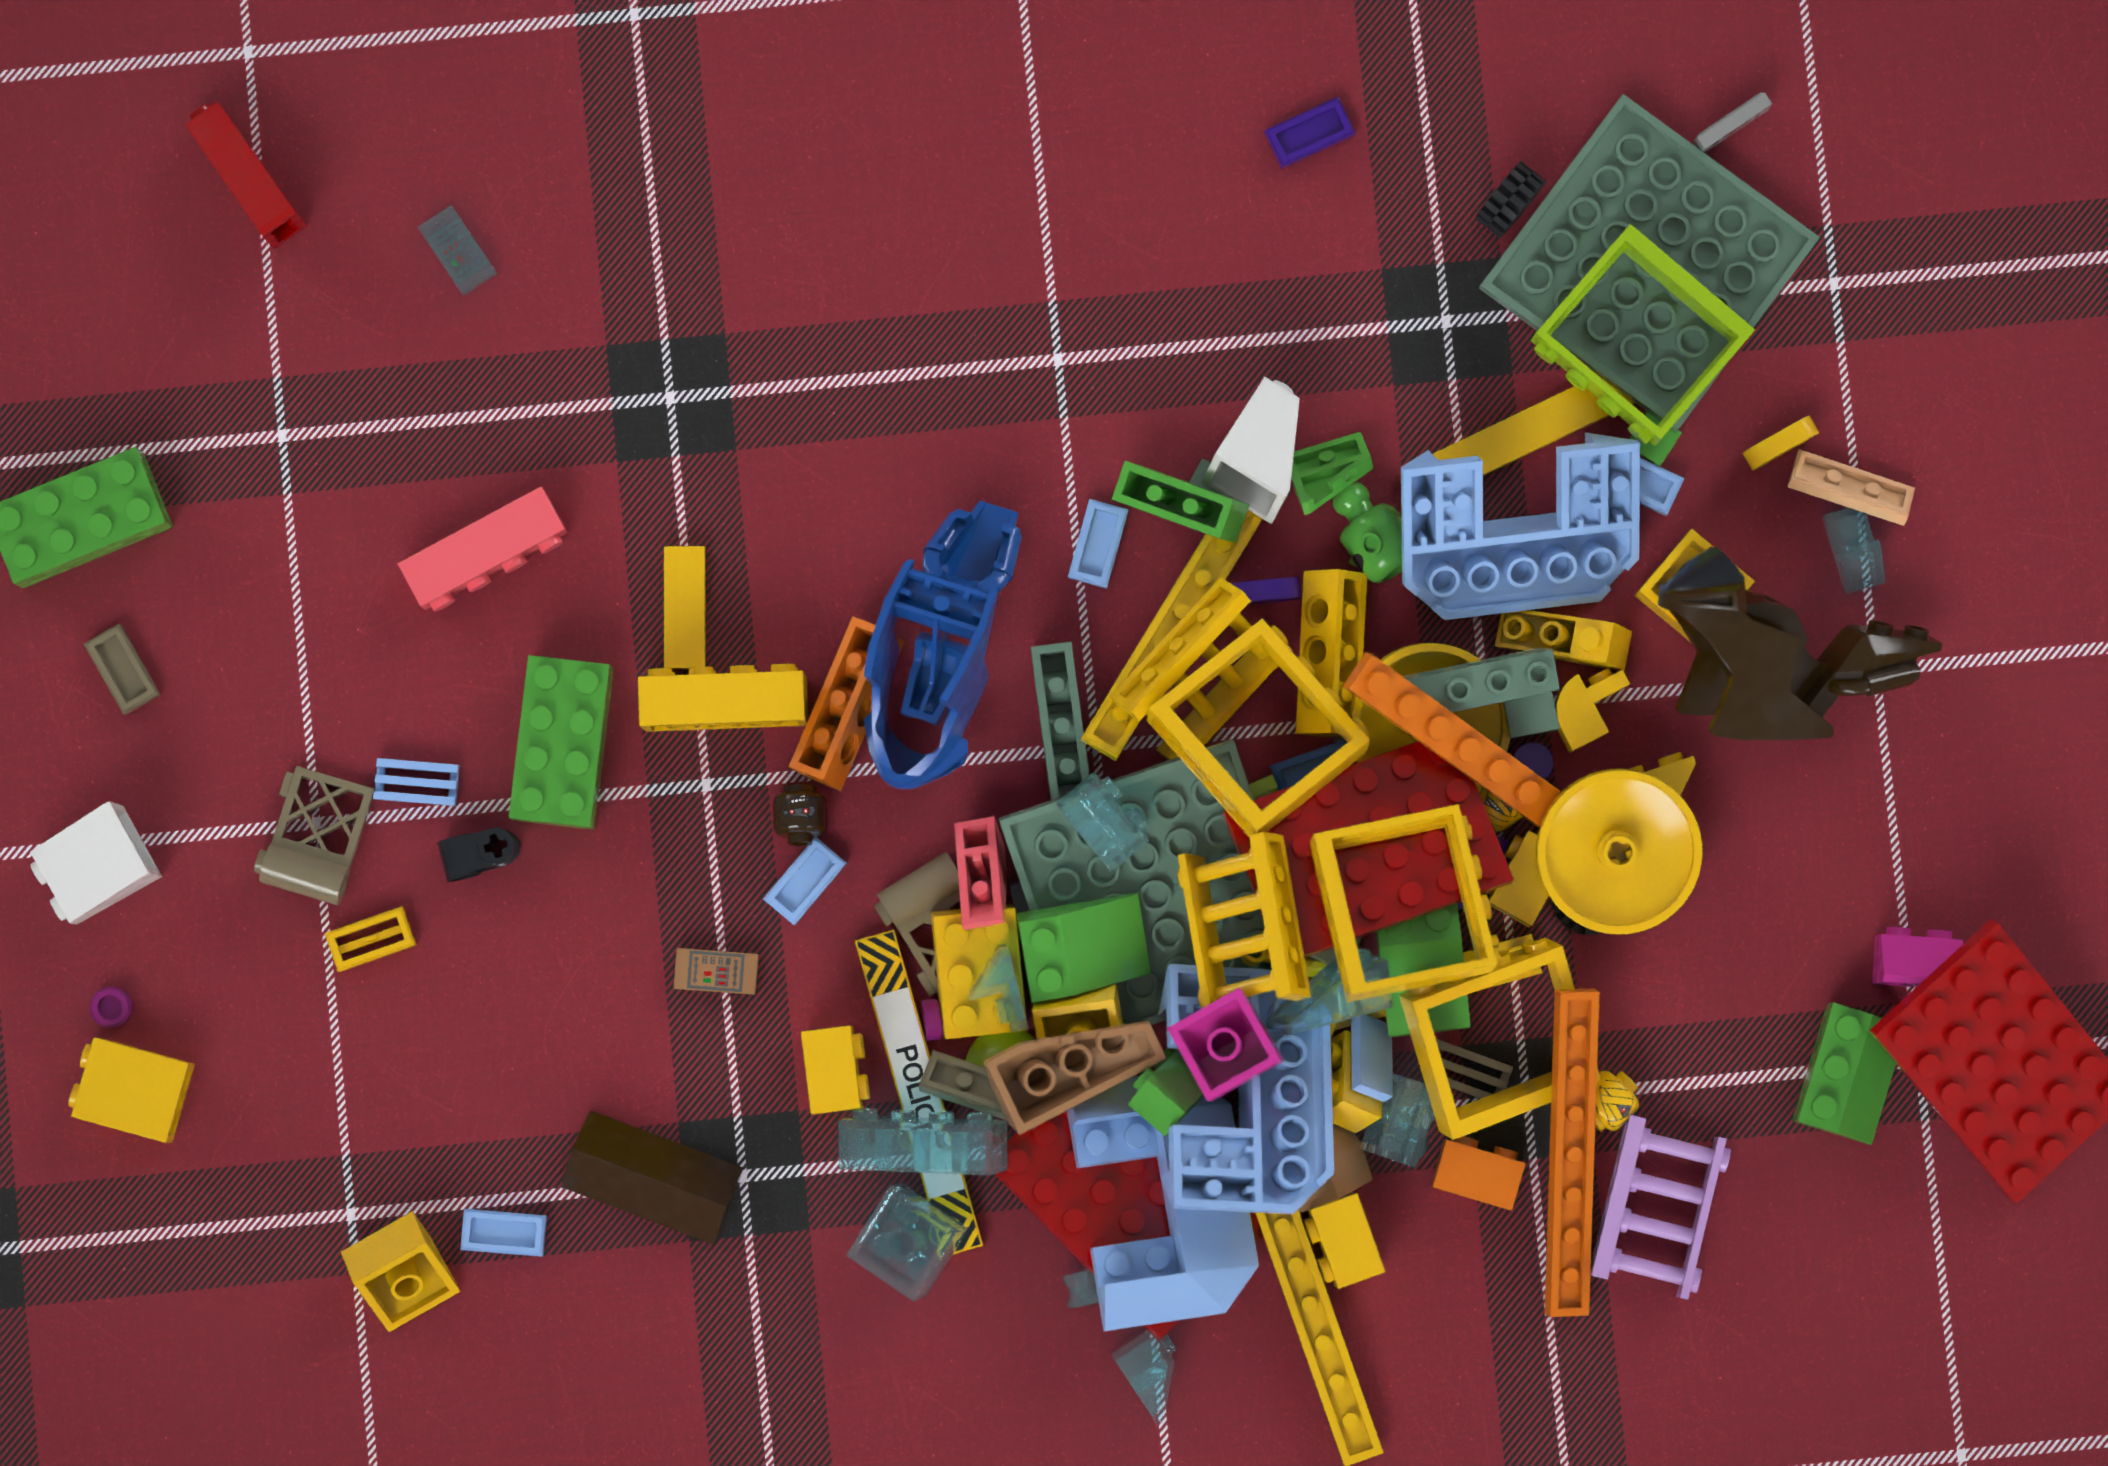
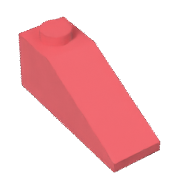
(981, 872)

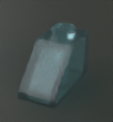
(1148, 1369)

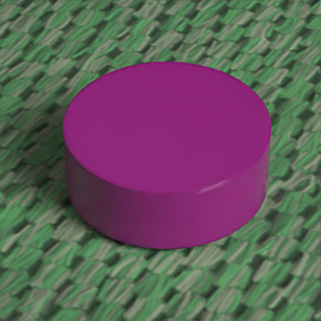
(111, 1007)
(932, 1019)

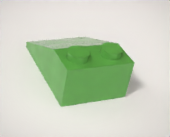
(1082, 946)
(1420, 946)

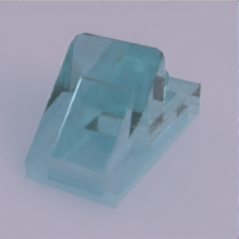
(1854, 549)
(997, 978)

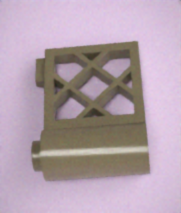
(304, 867)
(910, 904)

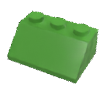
(1845, 1076)

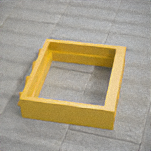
(1211, 772)
(1467, 872)
(1506, 1103)

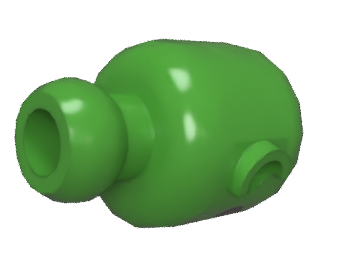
(1372, 534)

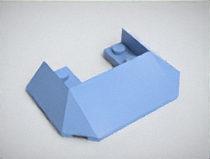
(1526, 561)
(1284, 1118)
(1207, 1252)

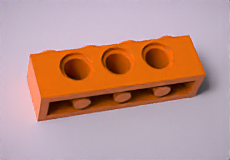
(839, 713)

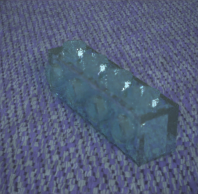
(923, 1144)

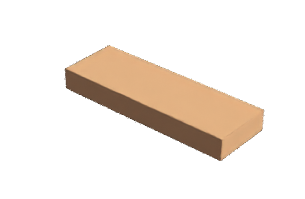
(1851, 487)

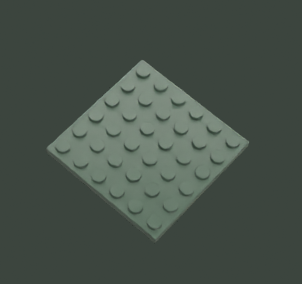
(1686, 205)
(1182, 818)

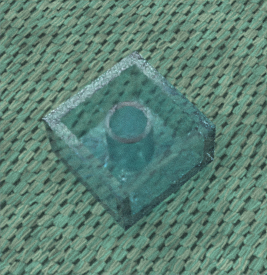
(907, 1241)

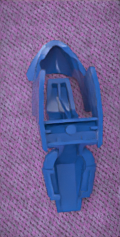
(954, 594)

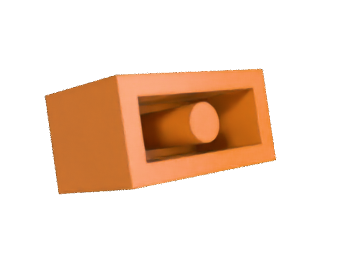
(1478, 1173)

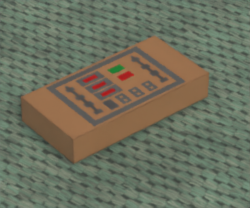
(716, 971)

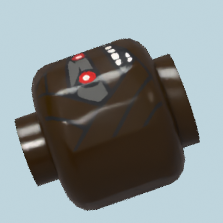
(799, 814)

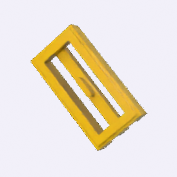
(403, 927)

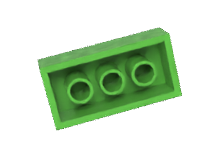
(80, 517)
(561, 742)

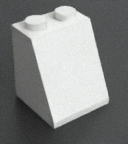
(1259, 451)
(94, 863)

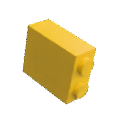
(131, 1089)

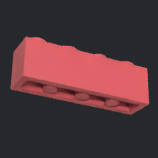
(483, 549)

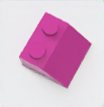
(1910, 959)
(1225, 1044)

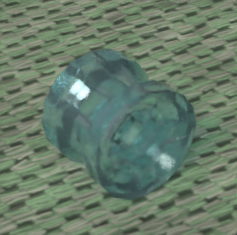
(1081, 1288)

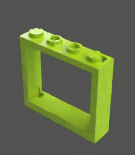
(1680, 284)

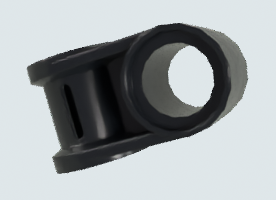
(471, 854)

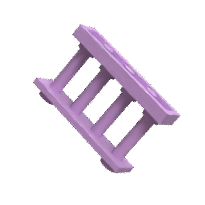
(1628, 1179)

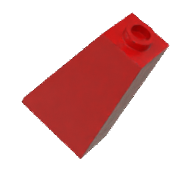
(244, 174)

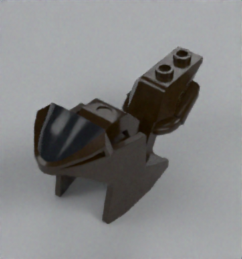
(1755, 661)

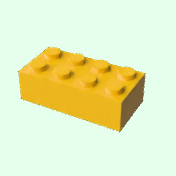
(723, 700)

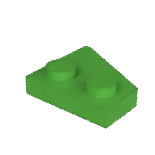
(1328, 469)

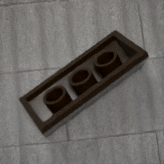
(651, 1177)

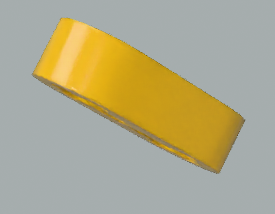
(1780, 443)

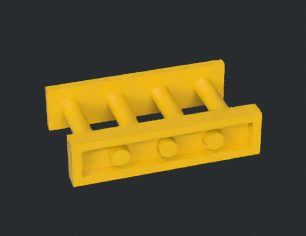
(1181, 648)
(1279, 913)

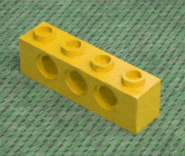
(1330, 639)

